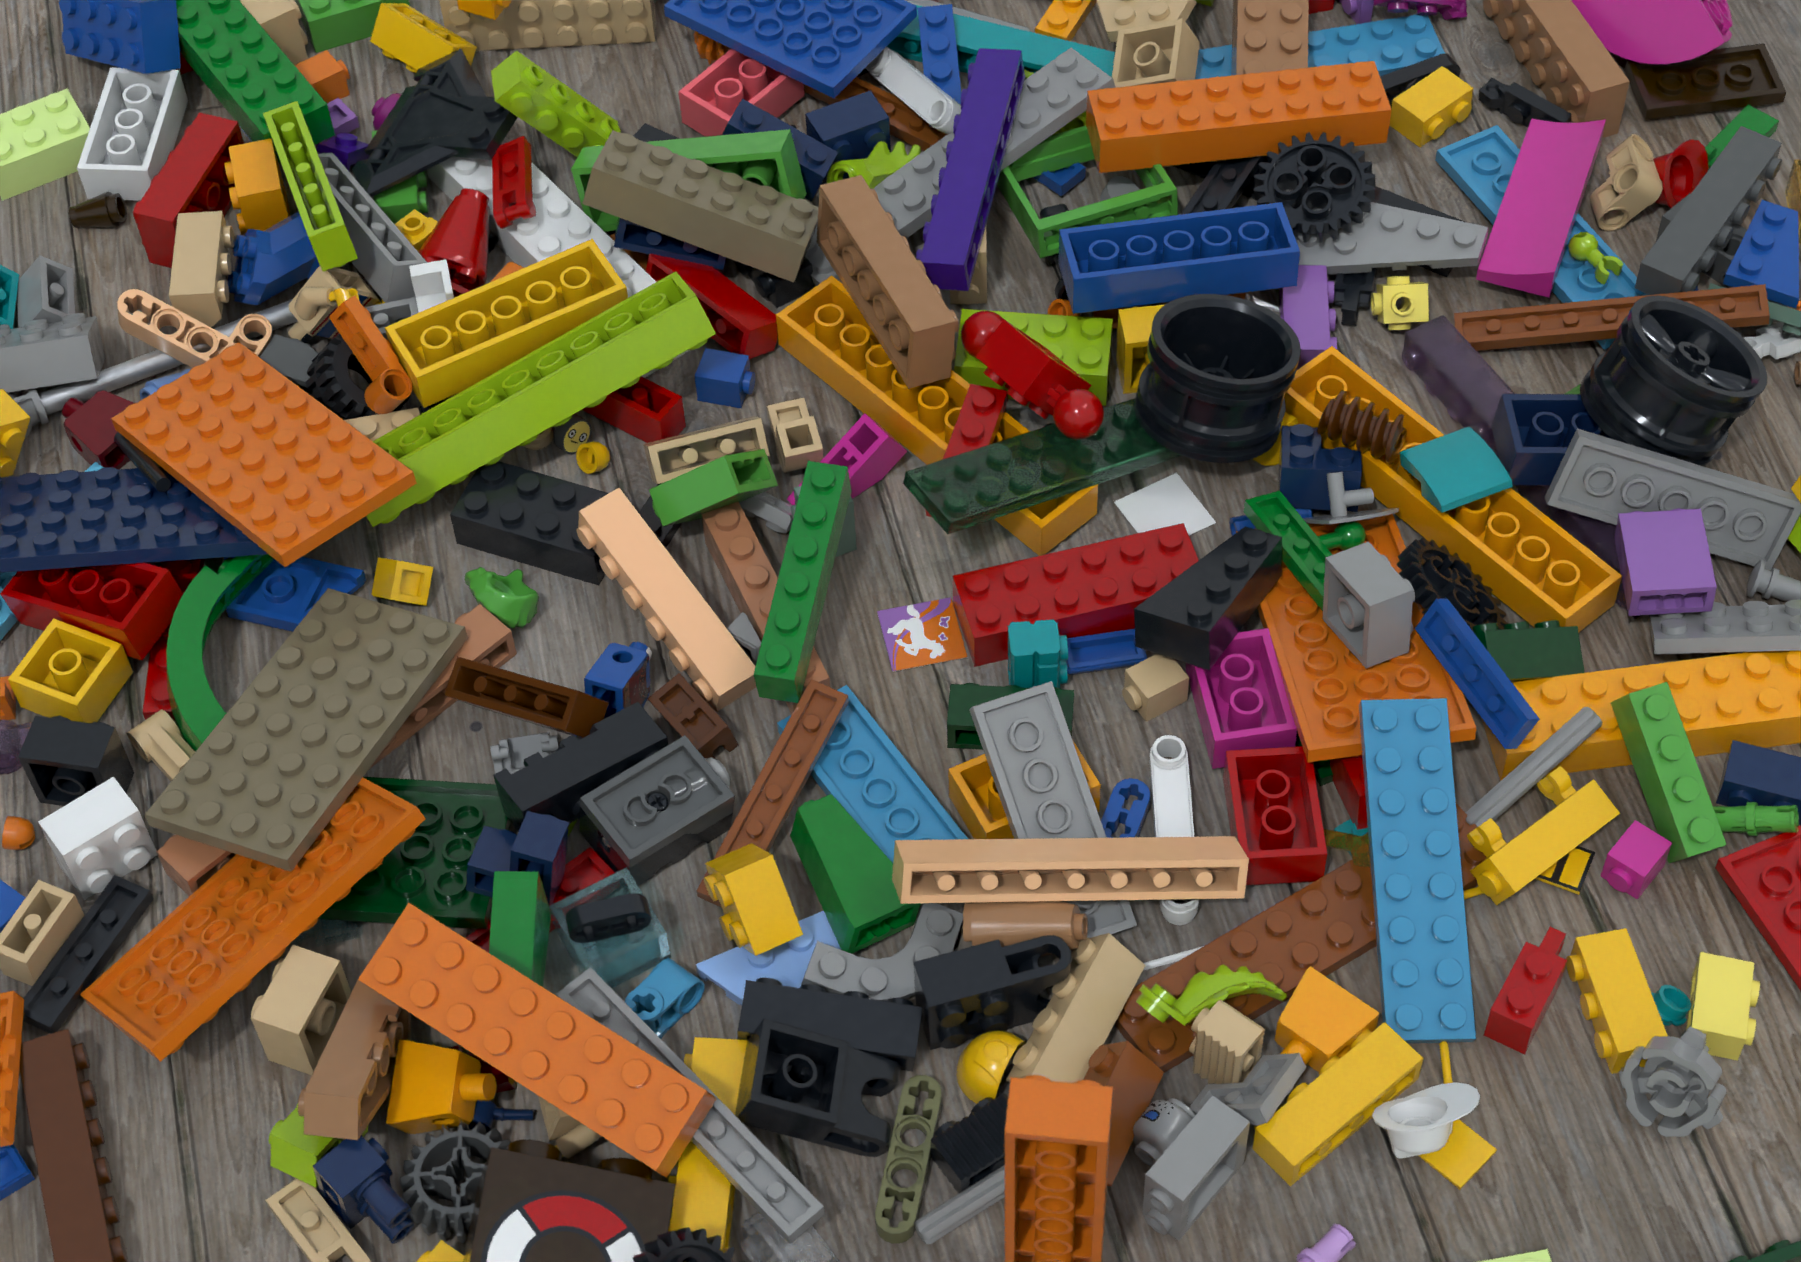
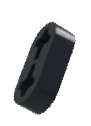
(608, 918)

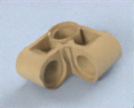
(1631, 184)

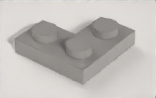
(1260, 1091)

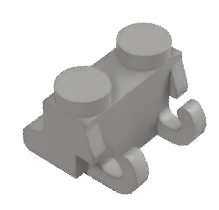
(512, 751)

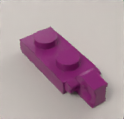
(1447, 8)

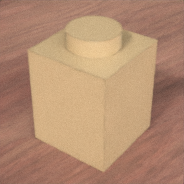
(1155, 686)

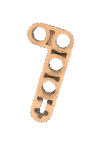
(190, 331)

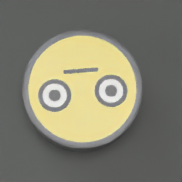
(572, 434)

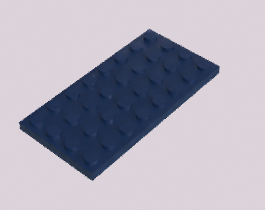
(108, 521)

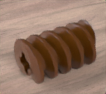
(1363, 427)

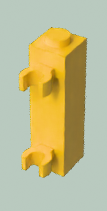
(1545, 841)

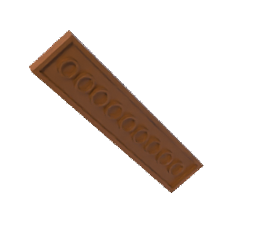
(1313, 927)

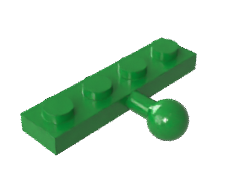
(1301, 548)

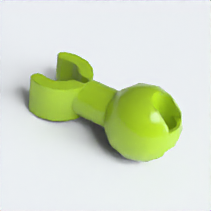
(1585, 248)

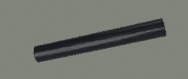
(143, 463)

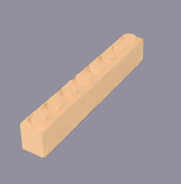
(1069, 869)

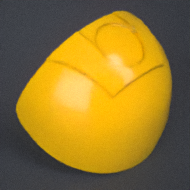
(984, 1063)

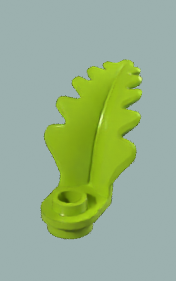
(877, 165)
(1204, 992)

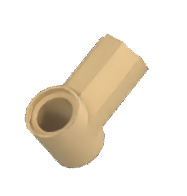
(162, 743)

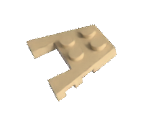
(1134, 13)

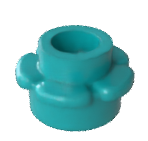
(1672, 1005)

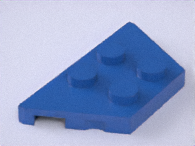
(286, 594)

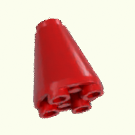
(462, 239)

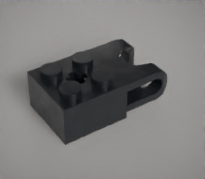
(985, 988)
(814, 1088)

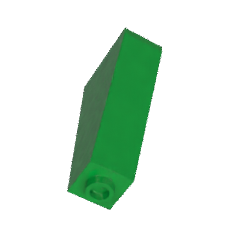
(849, 875)
(520, 922)

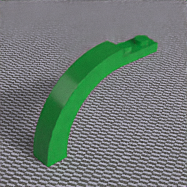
(195, 615)

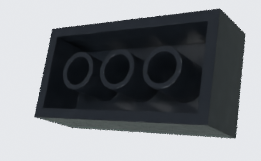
(527, 520)

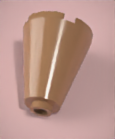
(1023, 921)

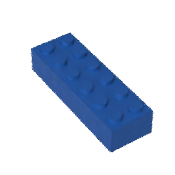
(1178, 257)

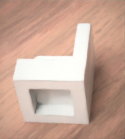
(431, 283)

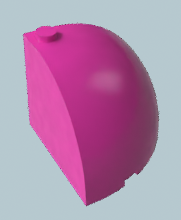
(1658, 28)

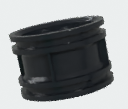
(1216, 378)
(1673, 380)

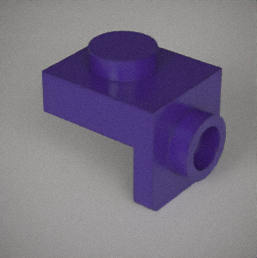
(345, 148)

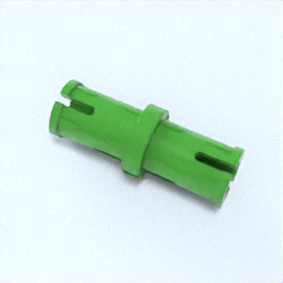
(1757, 818)

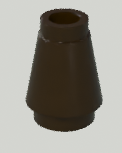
(100, 211)

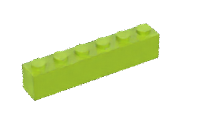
(310, 186)

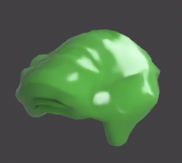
(504, 596)

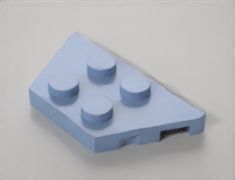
(783, 963)

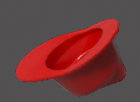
(1681, 171)

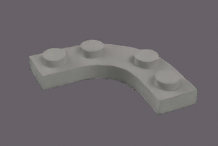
(889, 976)

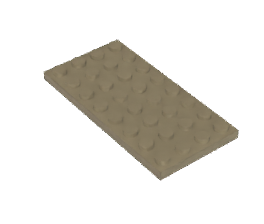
(307, 729)

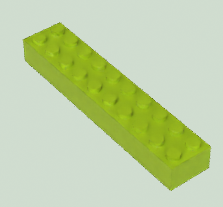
(544, 389)

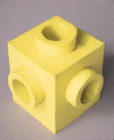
(1413, 306)

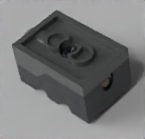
(658, 810)

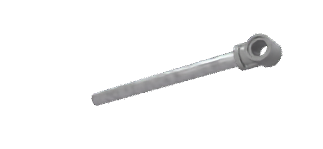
(128, 372)

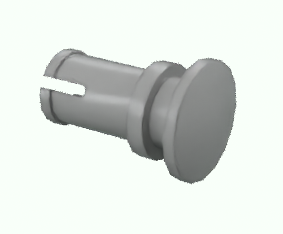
(1772, 584)

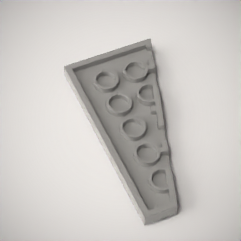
(1396, 240)

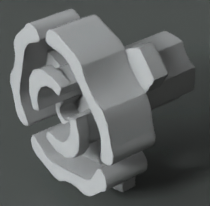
(1679, 1079)

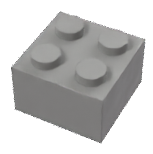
(1368, 604)

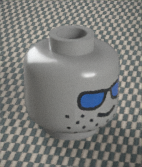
(1159, 1128)

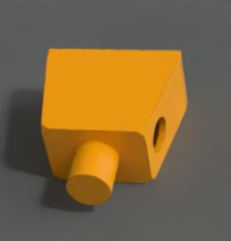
(1322, 1020)
(435, 1088)

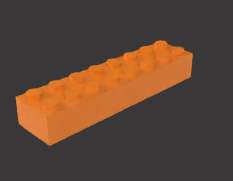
(1235, 115)
(538, 1039)
(1056, 1169)

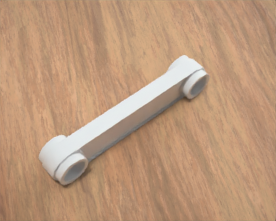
(915, 90)
(1172, 809)

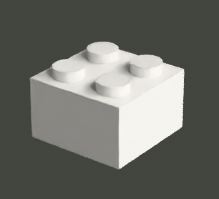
(98, 838)

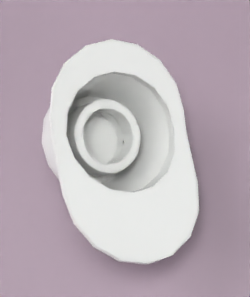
(1426, 1118)

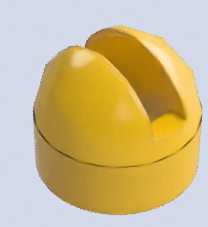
(592, 457)

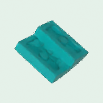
(1456, 469)

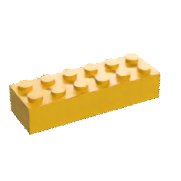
(503, 321)

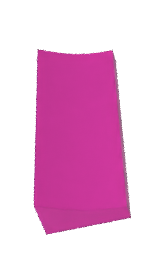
(1540, 205)

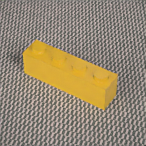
(1336, 1102)

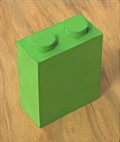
(713, 486)

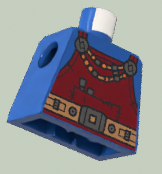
(620, 676)

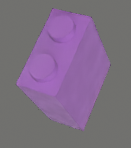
(1665, 562)

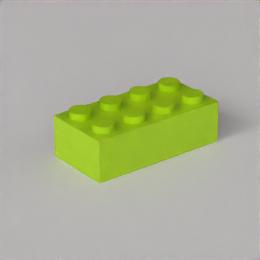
(1076, 340)

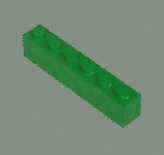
(803, 582)

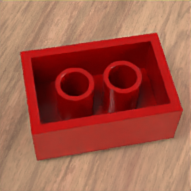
(1275, 814)

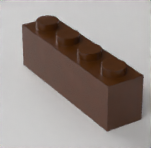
(524, 698)

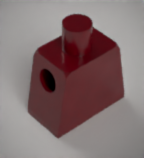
(92, 429)

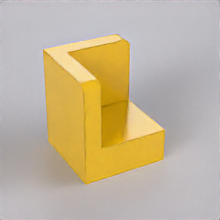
(402, 581)

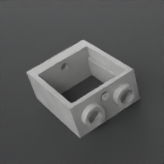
(1194, 1168)

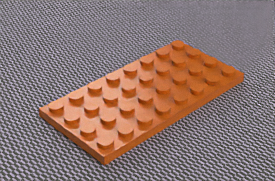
(263, 453)
(1328, 680)
(242, 923)

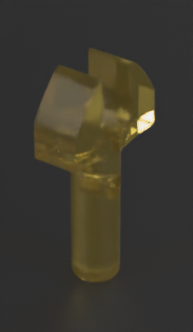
(1356, 844)

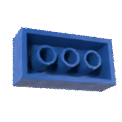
(123, 33)

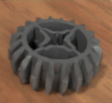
(438, 1172)

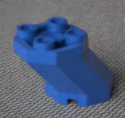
(271, 261)

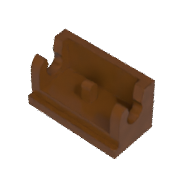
(692, 716)

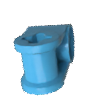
(665, 996)

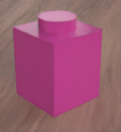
(1635, 859)

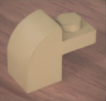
(794, 434)

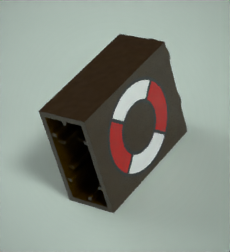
(561, 1211)

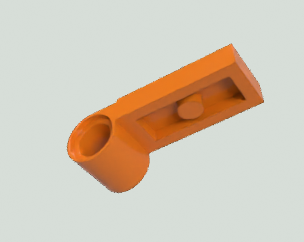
(374, 355)

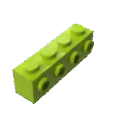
(550, 105)

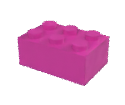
(1242, 698)

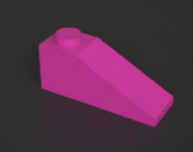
(867, 452)

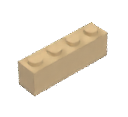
(1079, 1011)

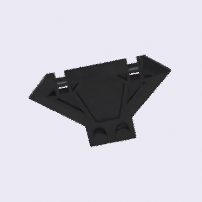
(433, 122)

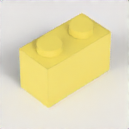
(1721, 1003)

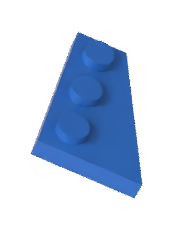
(1769, 254)

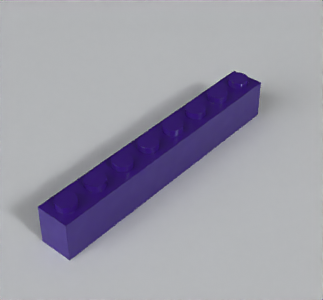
(972, 168)

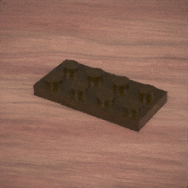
(1707, 83)

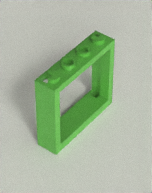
(1062, 151)

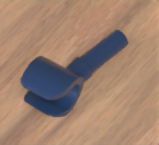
(487, 1112)

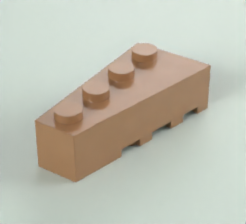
(355, 1066)

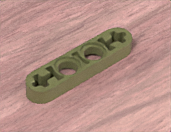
(906, 1157)

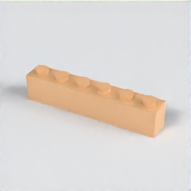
(666, 599)

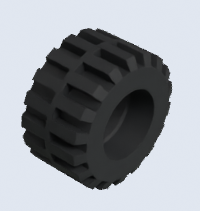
(333, 385)

